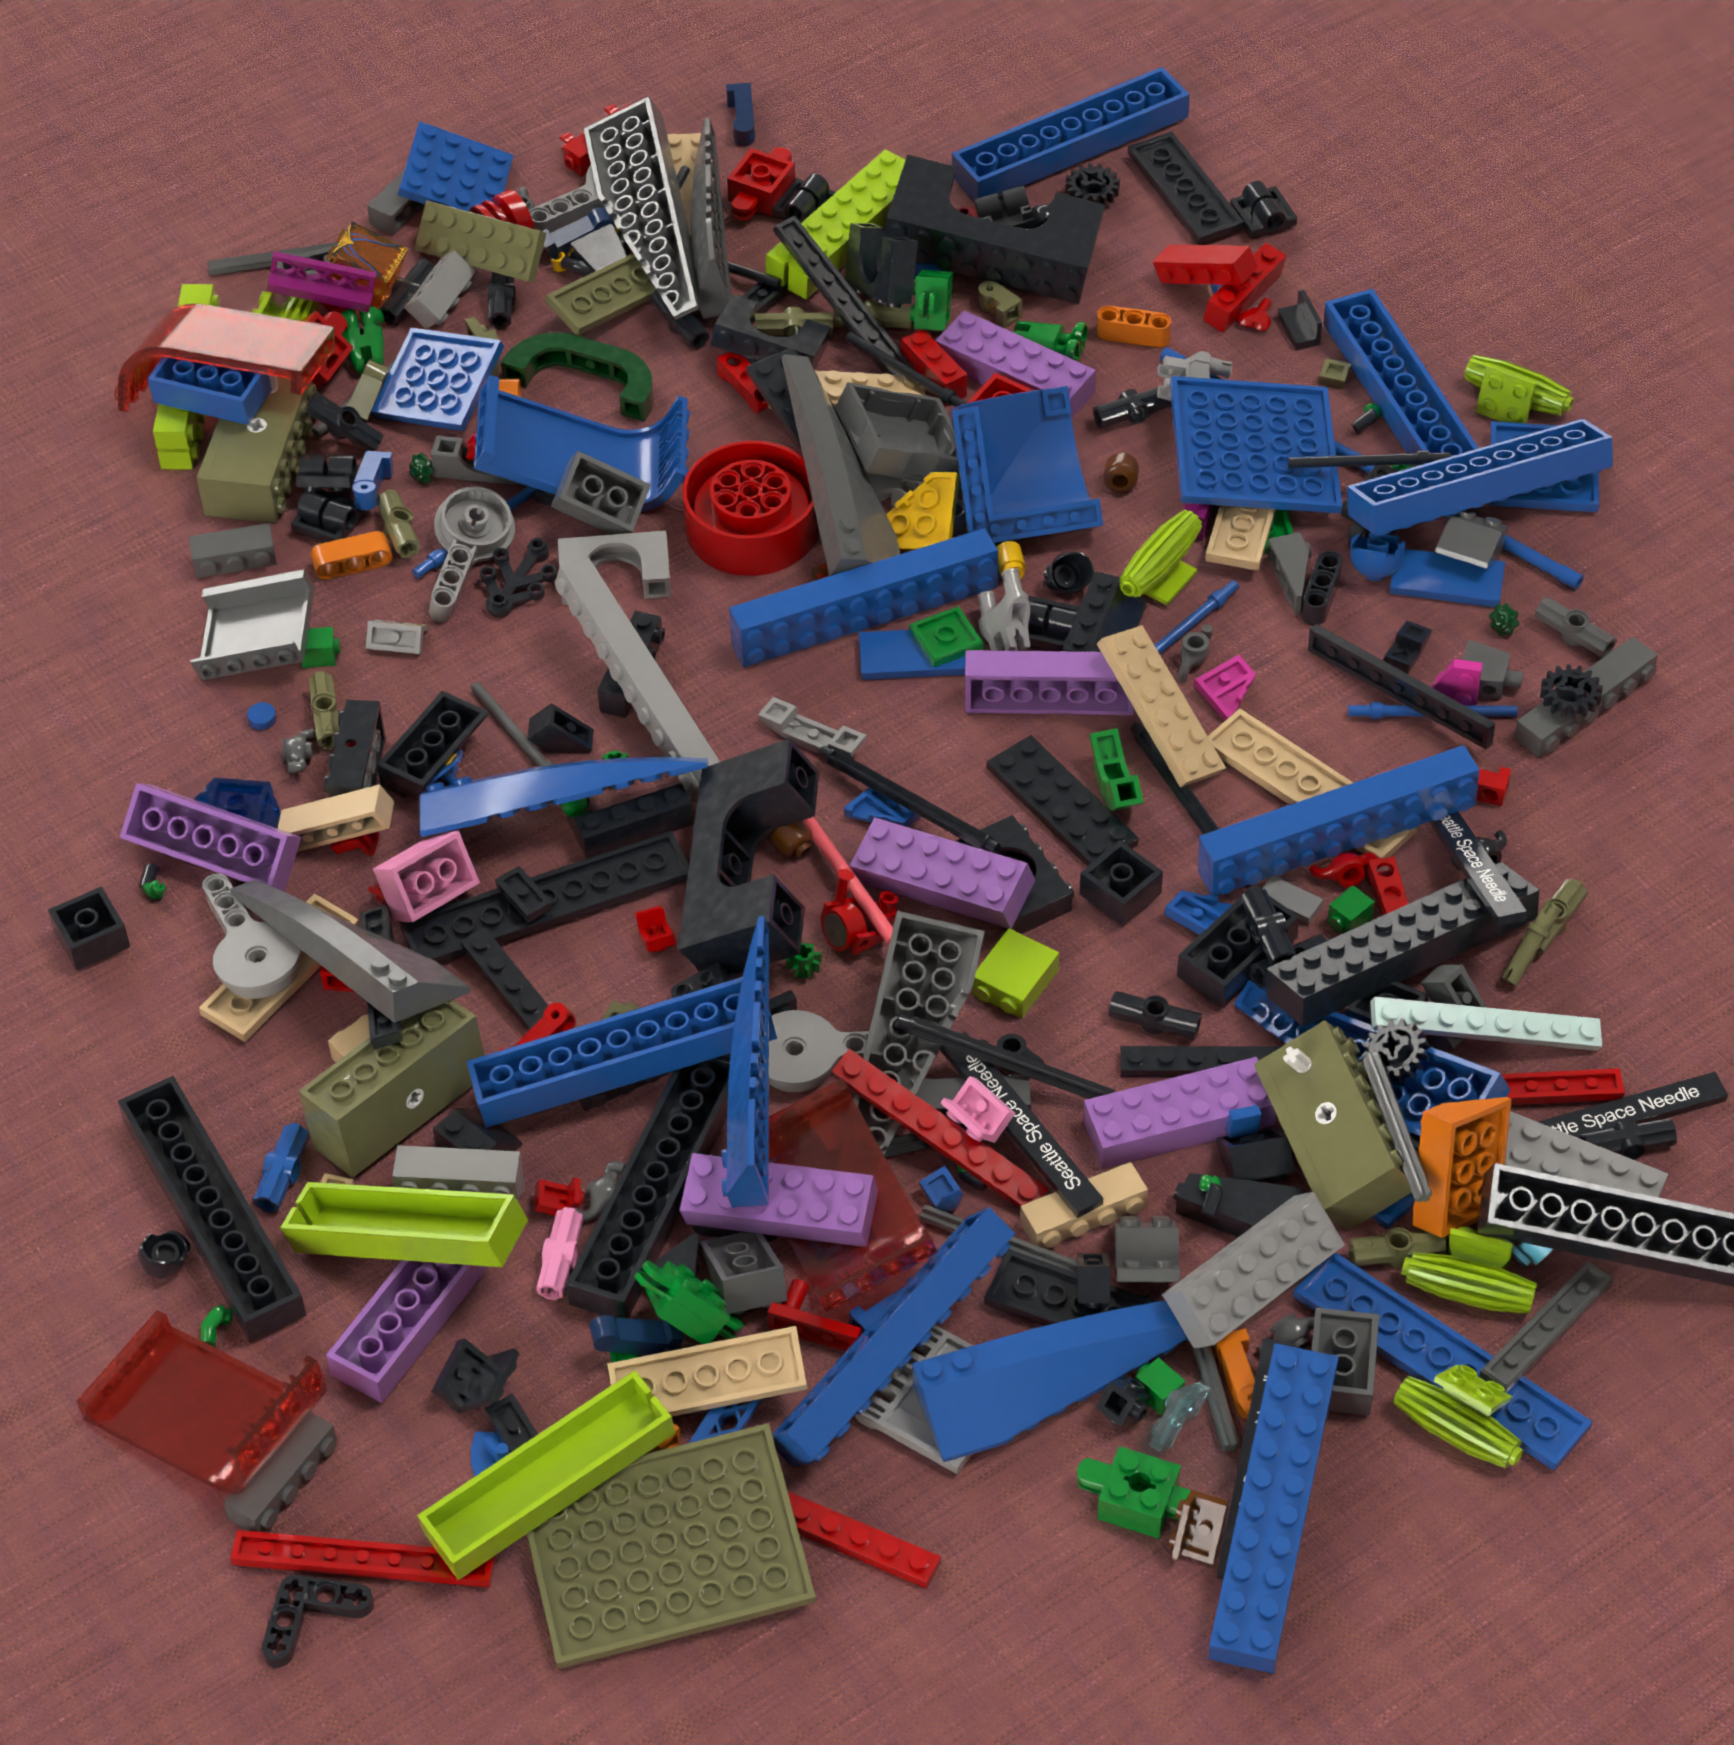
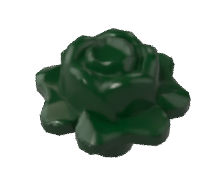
(421, 468)
(1504, 619)

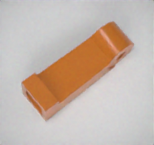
(1236, 1369)

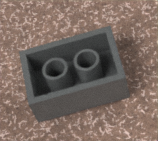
(600, 495)

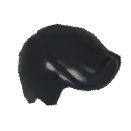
(1069, 573)
(163, 1254)

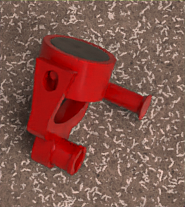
(845, 922)

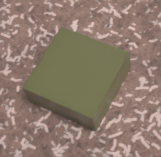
(1334, 373)

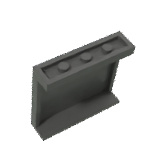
(255, 624)

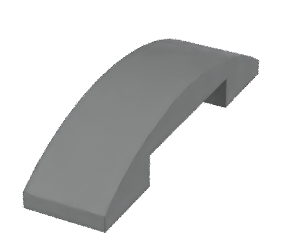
(809, 734)

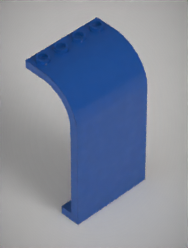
(536, 441)

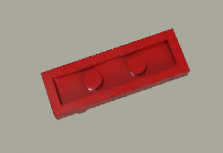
(808, 1325)

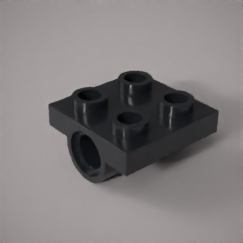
(803, 198)
(1263, 209)
(319, 472)
(325, 516)
(1050, 623)

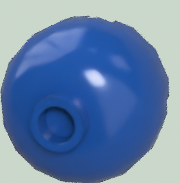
(1376, 555)

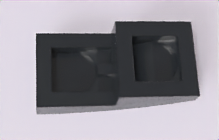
(1408, 646)

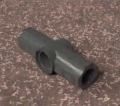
(1575, 627)

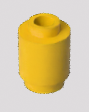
(1010, 557)

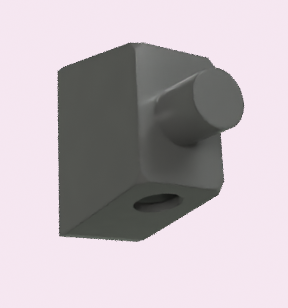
(1495, 670)

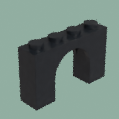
(880, 264)
(737, 335)
(1049, 895)

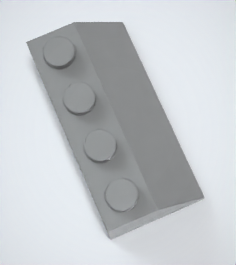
(459, 1170)

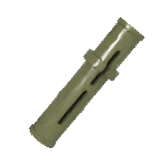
(1534, 938)

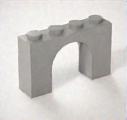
(644, 550)

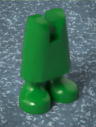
(1054, 337)
(366, 346)

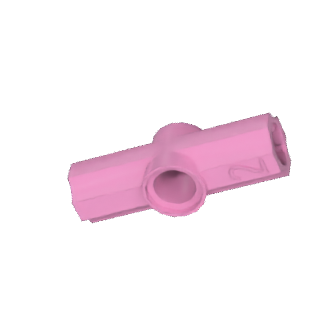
(559, 1253)

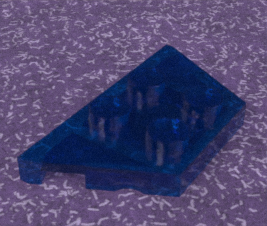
(243, 797)

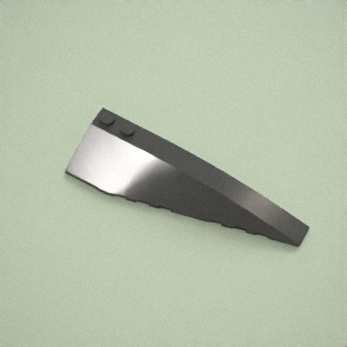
(708, 229)
(845, 504)
(375, 968)
(926, 977)

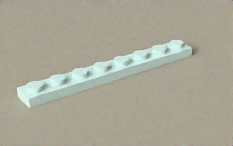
(1490, 1023)

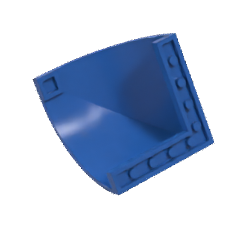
(1022, 466)

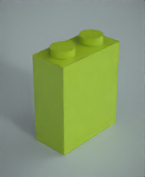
(1015, 973)

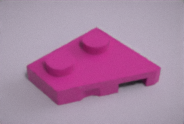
(1460, 681)
(1226, 685)

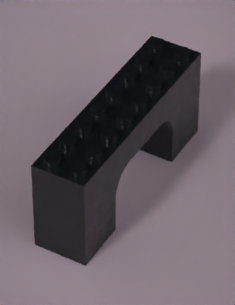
(1040, 260)
(735, 811)

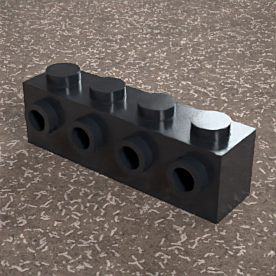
(609, 692)

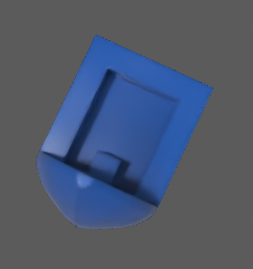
(942, 1190)

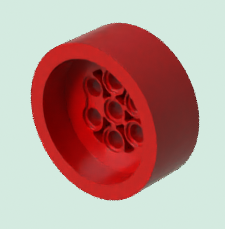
(749, 508)

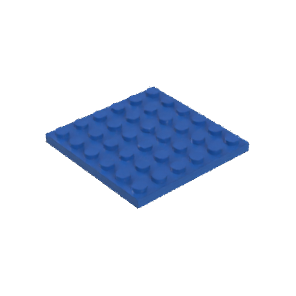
(1238, 442)

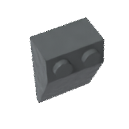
(744, 1271)
(1354, 1341)

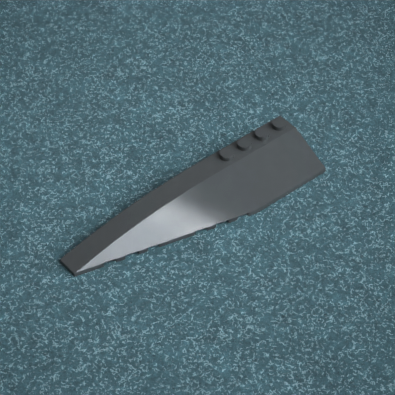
(644, 199)

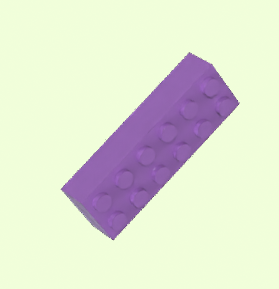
(990, 349)
(1042, 683)
(209, 836)
(942, 873)
(1173, 1112)
(801, 1203)
(399, 1324)

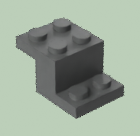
(1146, 1249)

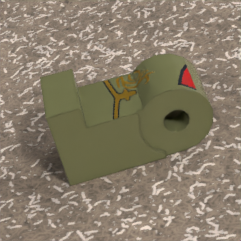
(999, 302)

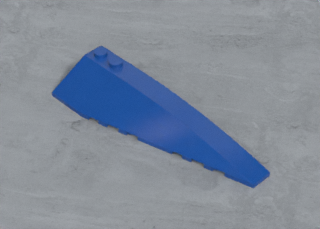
(475, 801)
(1441, 1080)
(749, 1083)
(1014, 1382)

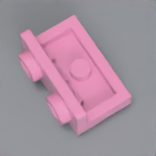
(979, 1111)

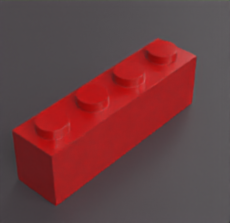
(1205, 264)
(1232, 300)

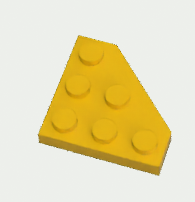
(927, 512)

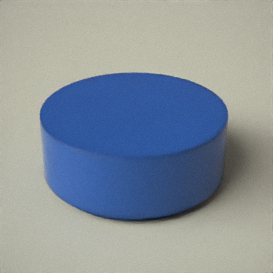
(261, 716)

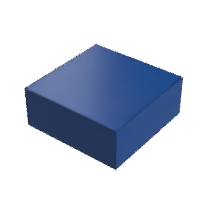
(1243, 1121)

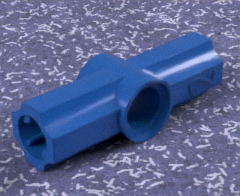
(281, 1168)

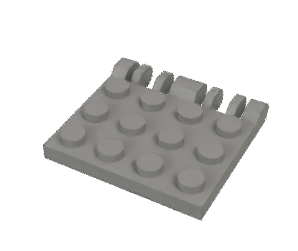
(904, 1416)

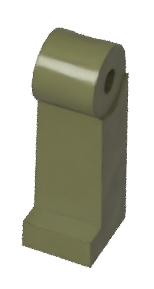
(367, 389)

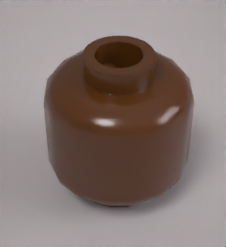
(1121, 472)
(792, 839)

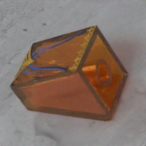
(370, 252)

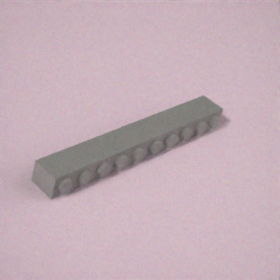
(633, 667)

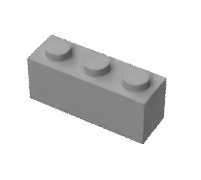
(440, 290)

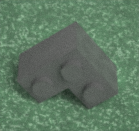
(1450, 986)

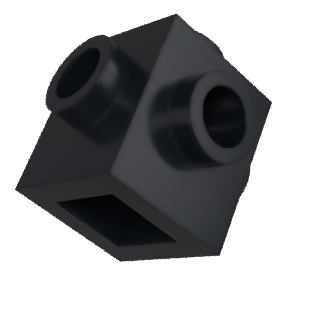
(1124, 1401)

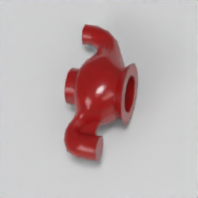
(1344, 868)

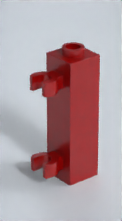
(575, 149)

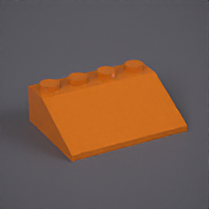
(1455, 1151)

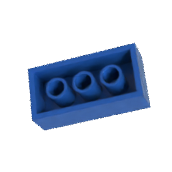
(209, 389)

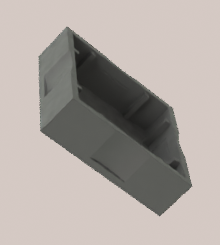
(898, 432)

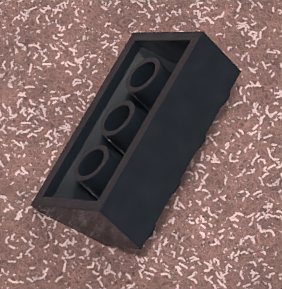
(1103, 613)
(429, 744)
(632, 819)

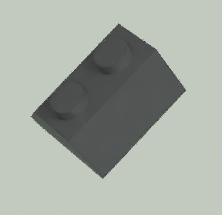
(1473, 538)

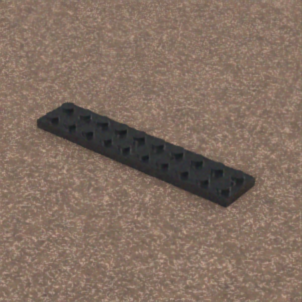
(571, 889)

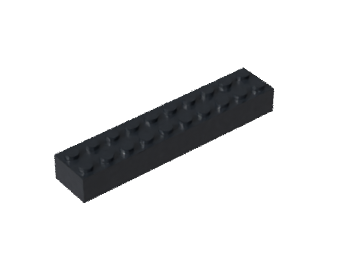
(1390, 949)
(650, 1189)
(212, 1209)
(1607, 1223)

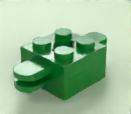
(932, 301)
(688, 1302)
(1129, 1503)

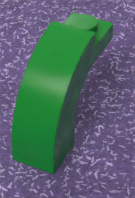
(1111, 772)

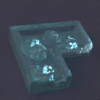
(1180, 1405)

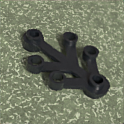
(501, 602)

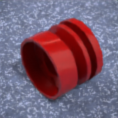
(506, 207)

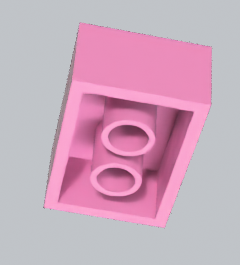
(426, 876)

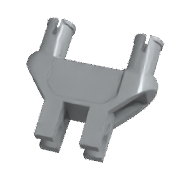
(1198, 366)
(1009, 619)

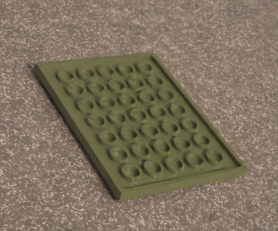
(672, 1549)

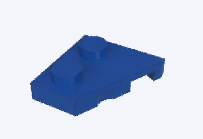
(873, 804)
(1195, 910)

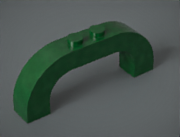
(588, 356)

